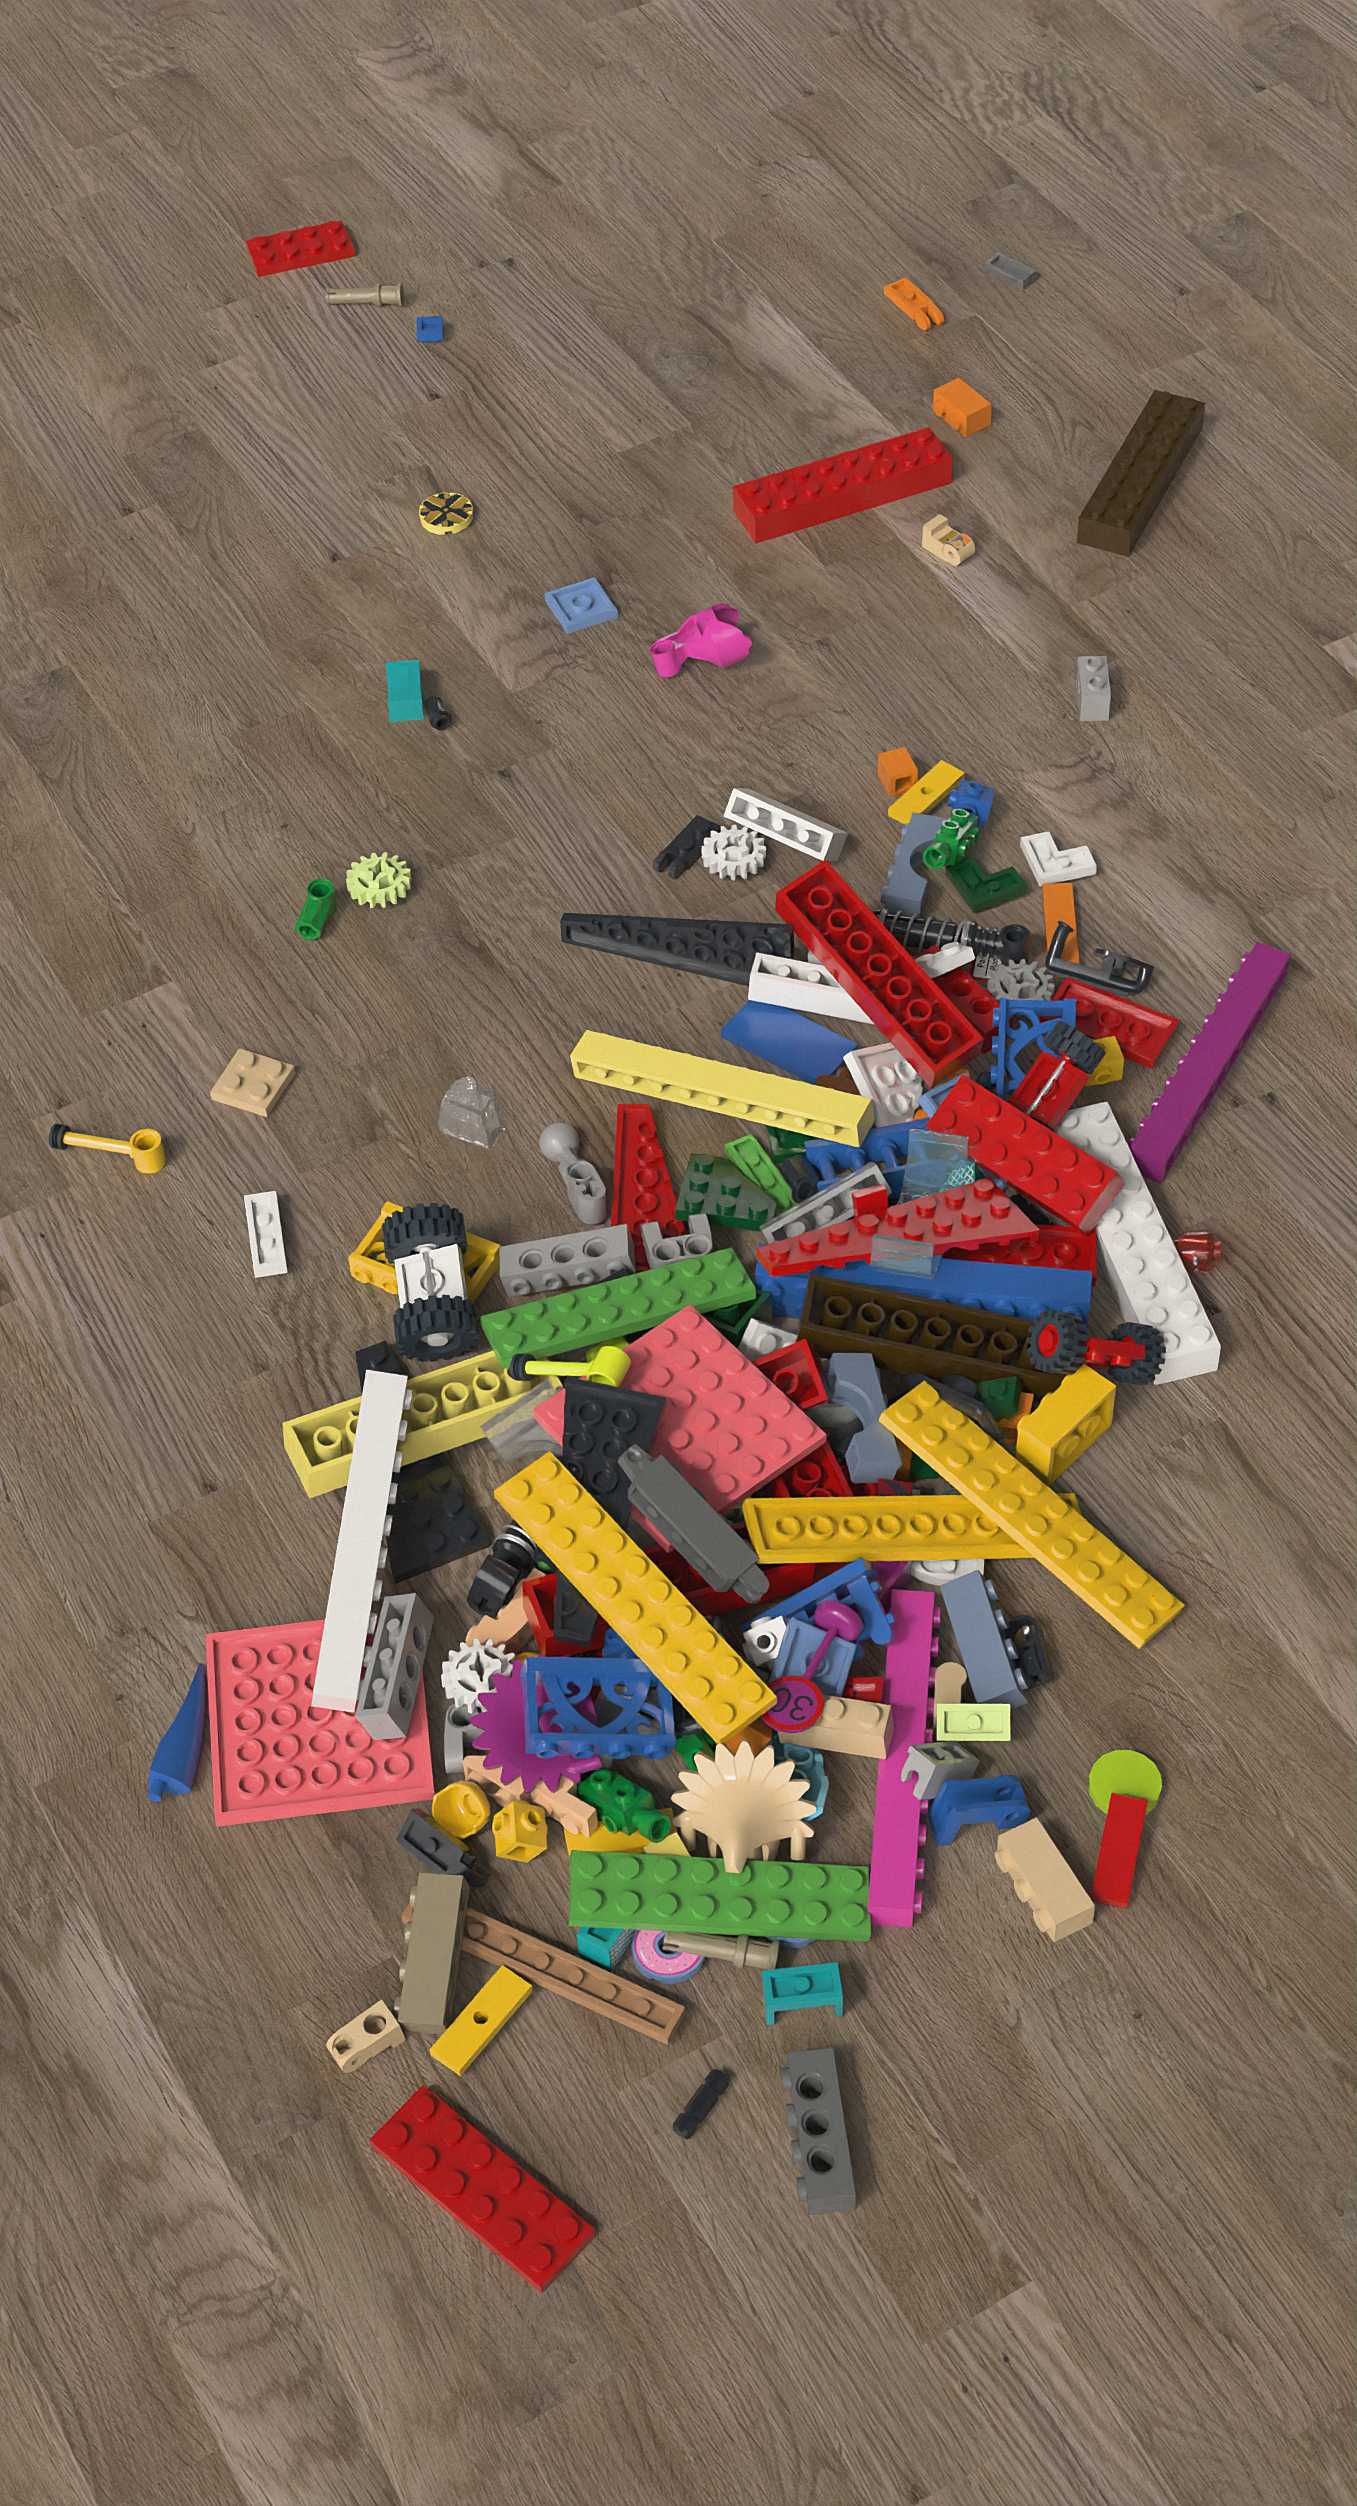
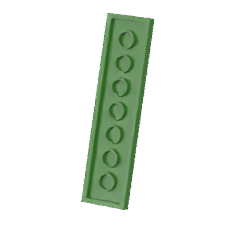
(617, 1307)
(703, 1898)

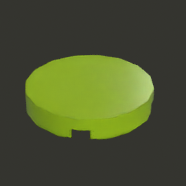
(1124, 1774)

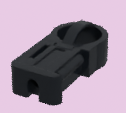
(1033, 1653)

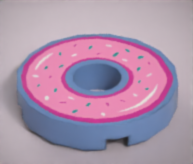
(660, 1966)

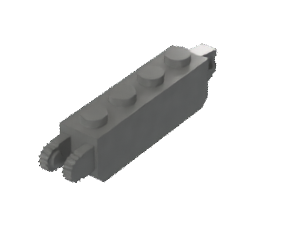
(692, 1525)

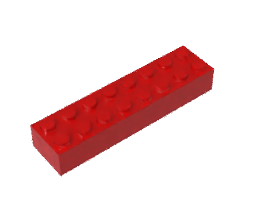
(842, 485)
(878, 974)
(541, 1592)

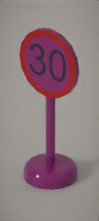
(799, 1699)

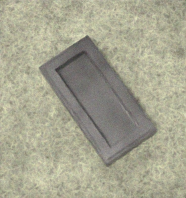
(1010, 271)

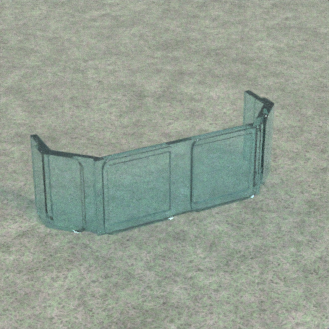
(932, 1166)

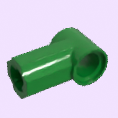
(317, 909)

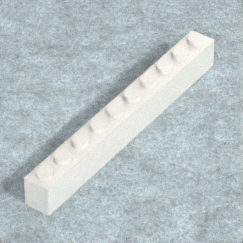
(359, 1541)

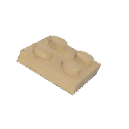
(253, 1082)

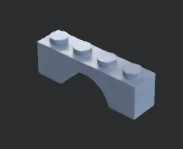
(907, 889)
(856, 1384)

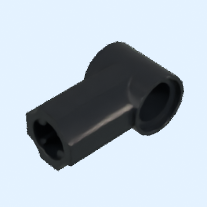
(800, 1178)

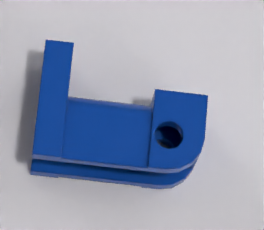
(977, 1803)

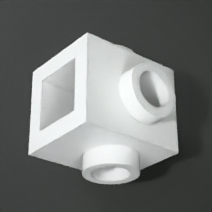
(758, 1640)

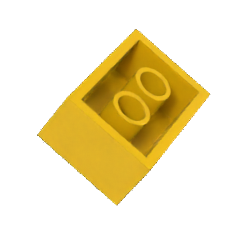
(1065, 1424)

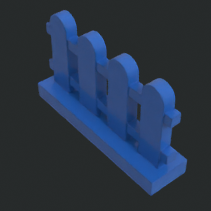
(851, 1579)

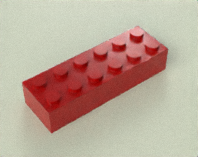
(1028, 1156)

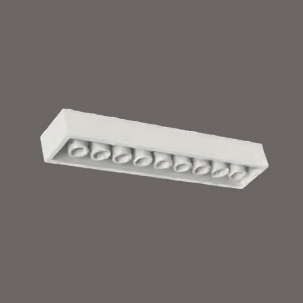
(1140, 1253)

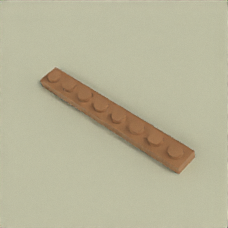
(569, 1976)

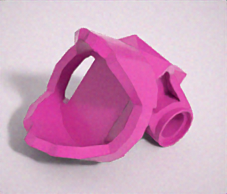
(703, 636)

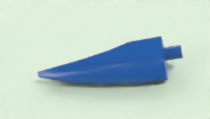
(181, 1746)

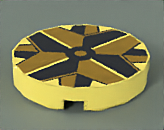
(446, 513)

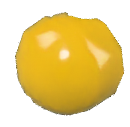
(461, 1808)

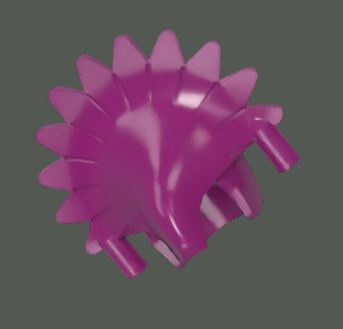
(506, 1735)

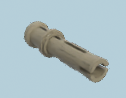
(377, 294)
(737, 1950)

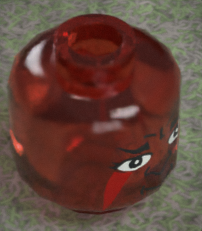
(1198, 1250)

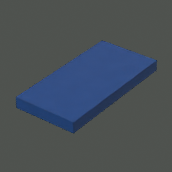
(788, 1040)

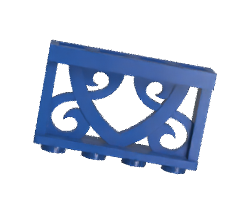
(1023, 1036)
(560, 1672)

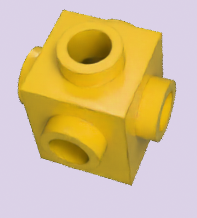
(1110, 1066)
(520, 1831)

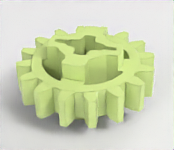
(378, 880)

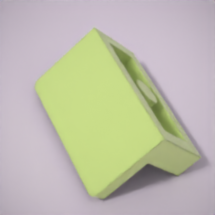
(973, 1722)

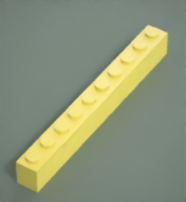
(723, 1088)

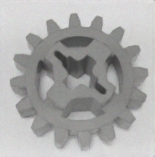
(1021, 982)

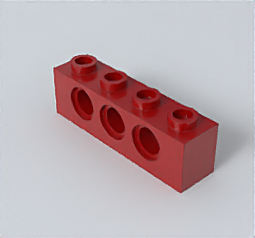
(970, 1000)

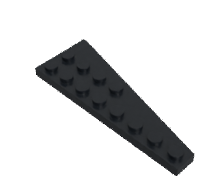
(691, 945)
(597, 1430)
(430, 1510)

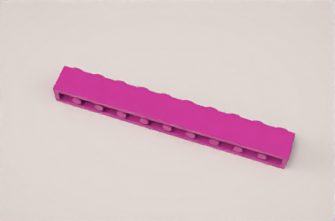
(897, 1809)

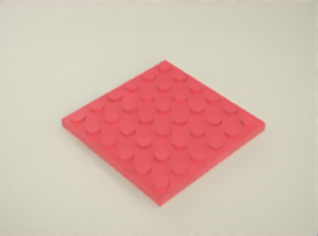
(721, 1414)
(294, 1759)

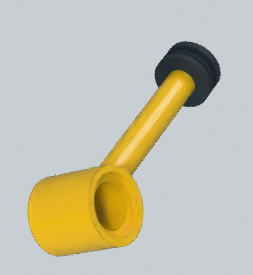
(144, 1146)

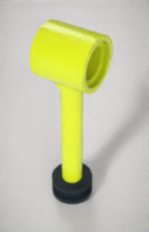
(607, 1368)

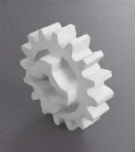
(733, 852)
(461, 1672)

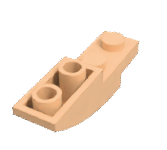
(510, 1625)
(562, 1805)

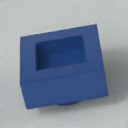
(429, 328)

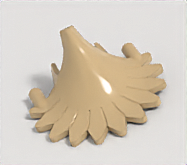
(743, 1805)

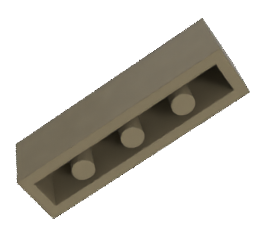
(433, 1953)

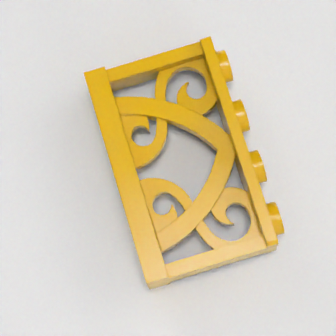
(479, 1254)

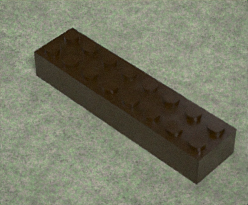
(1140, 473)
(919, 1334)

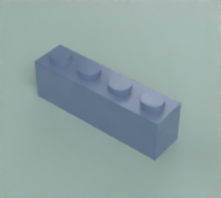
(983, 1640)

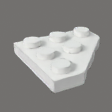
(887, 1080)

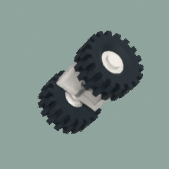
(434, 1306)

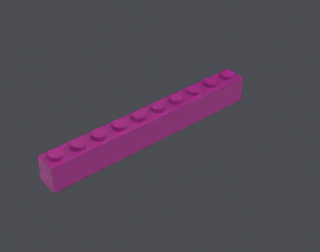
(1208, 1061)

